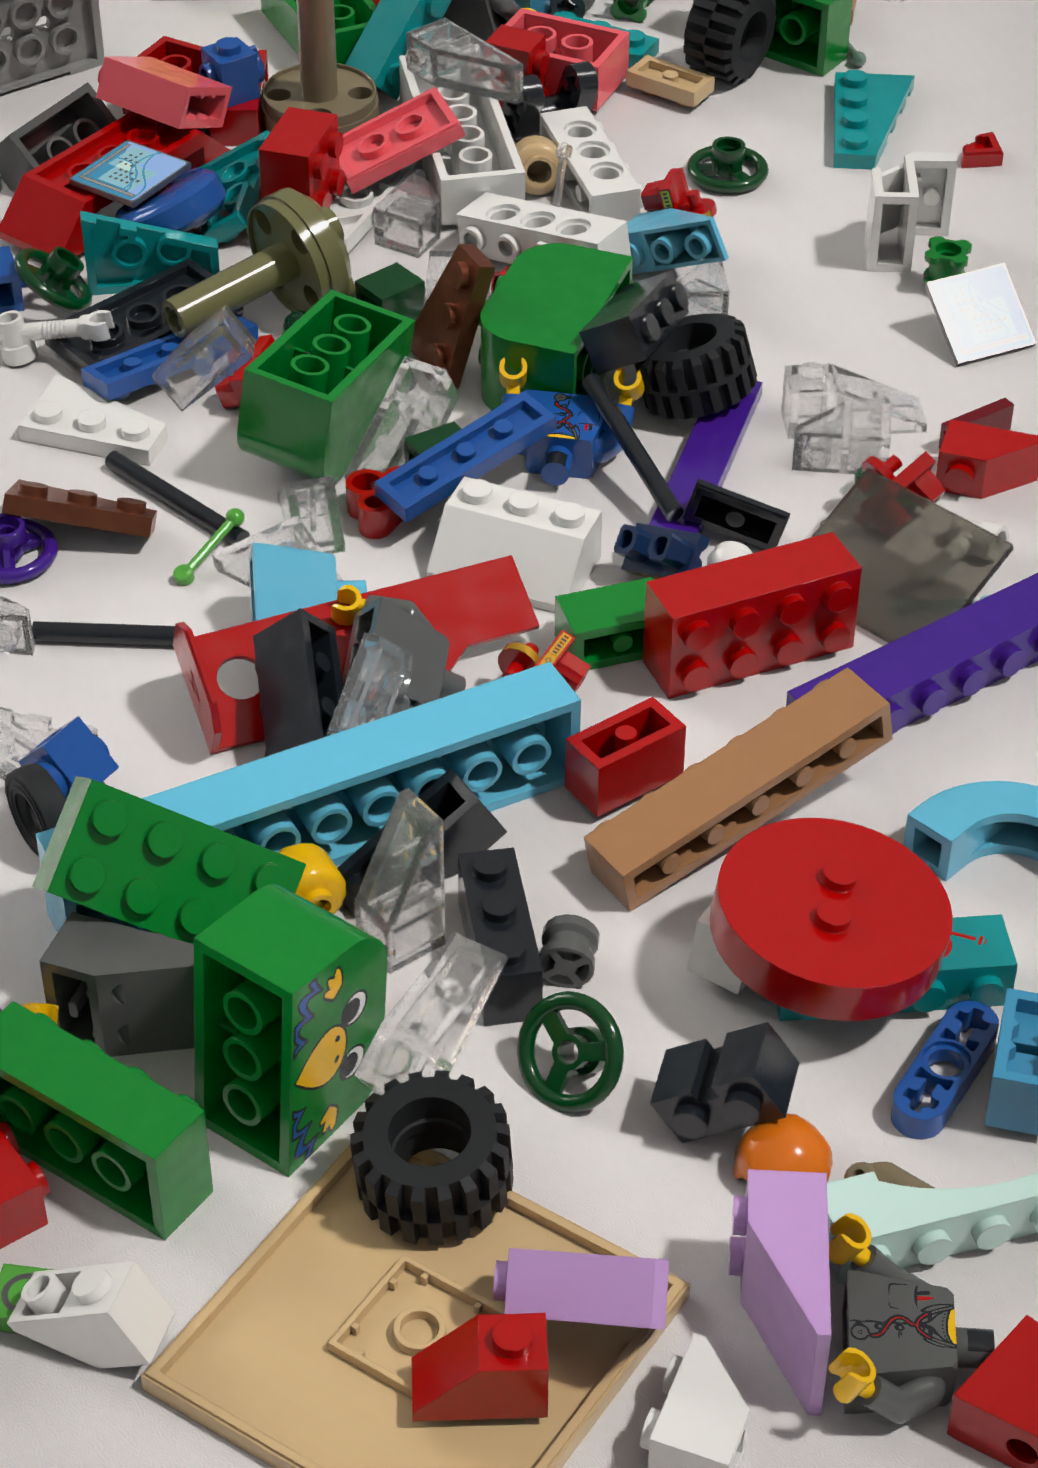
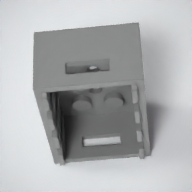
(64, 44)

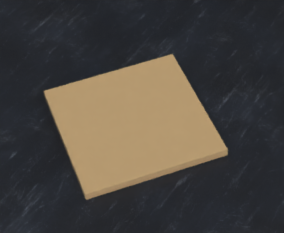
(320, 1326)

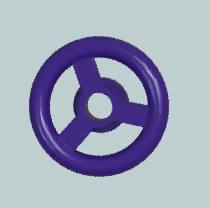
(19, 536)

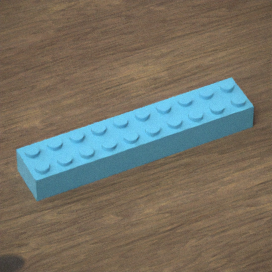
(341, 788)

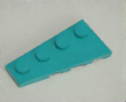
(865, 115)

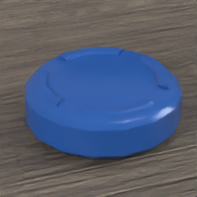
(181, 203)

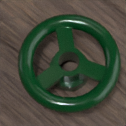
(726, 161)
(59, 272)
(595, 1047)

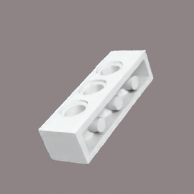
(595, 173)
(509, 225)

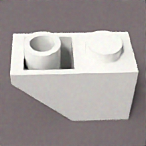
(94, 1314)
(702, 1416)

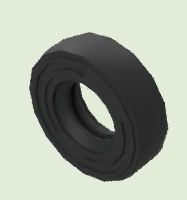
(33, 801)

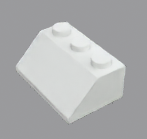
(549, 538)

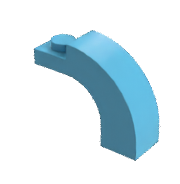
(974, 823)

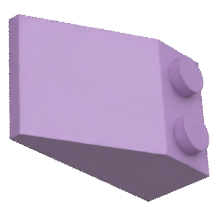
(786, 1273)

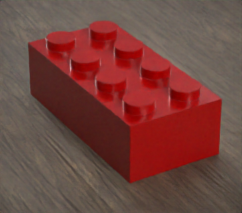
(750, 614)

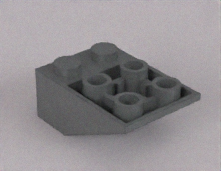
(120, 986)

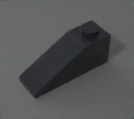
(466, 828)

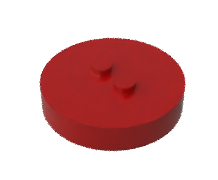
(830, 919)

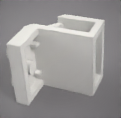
(913, 199)

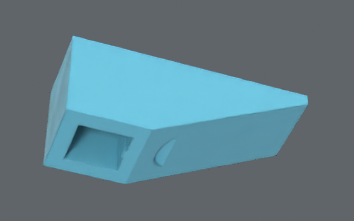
(673, 240)

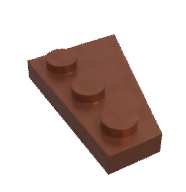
(453, 311)
(79, 508)

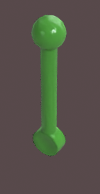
(184, 573)

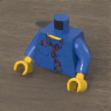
(581, 433)

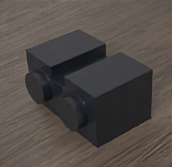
(725, 1087)

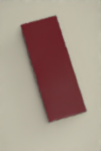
(995, 414)

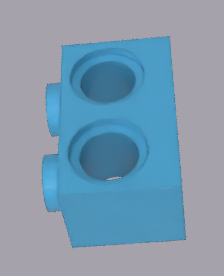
(1015, 1070)

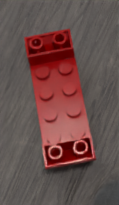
(48, 208)

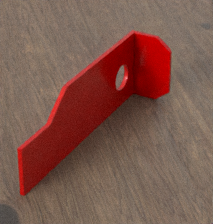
(463, 604)

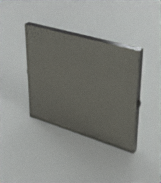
(912, 555)

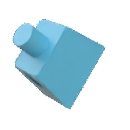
(292, 579)

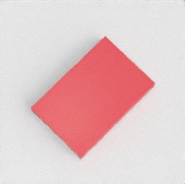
(398, 139)

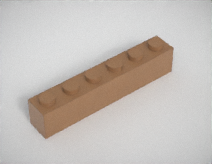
(738, 788)

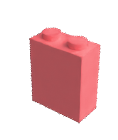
(163, 92)

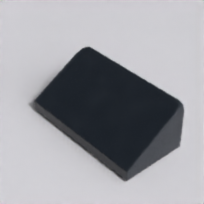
(736, 515)

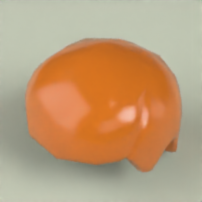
(783, 1146)

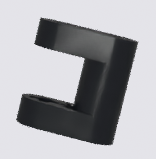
(576, 89)

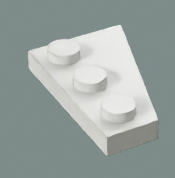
(87, 423)

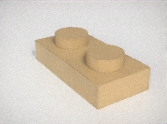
(670, 81)

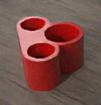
(373, 516)

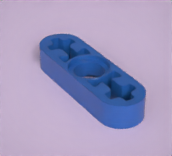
(944, 1091)

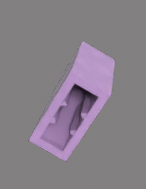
(584, 1287)

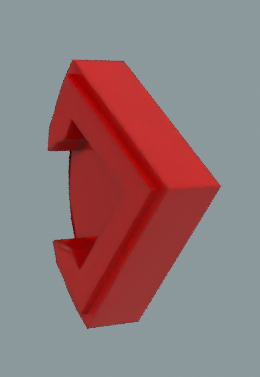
(982, 152)

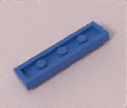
(134, 368)
(465, 453)

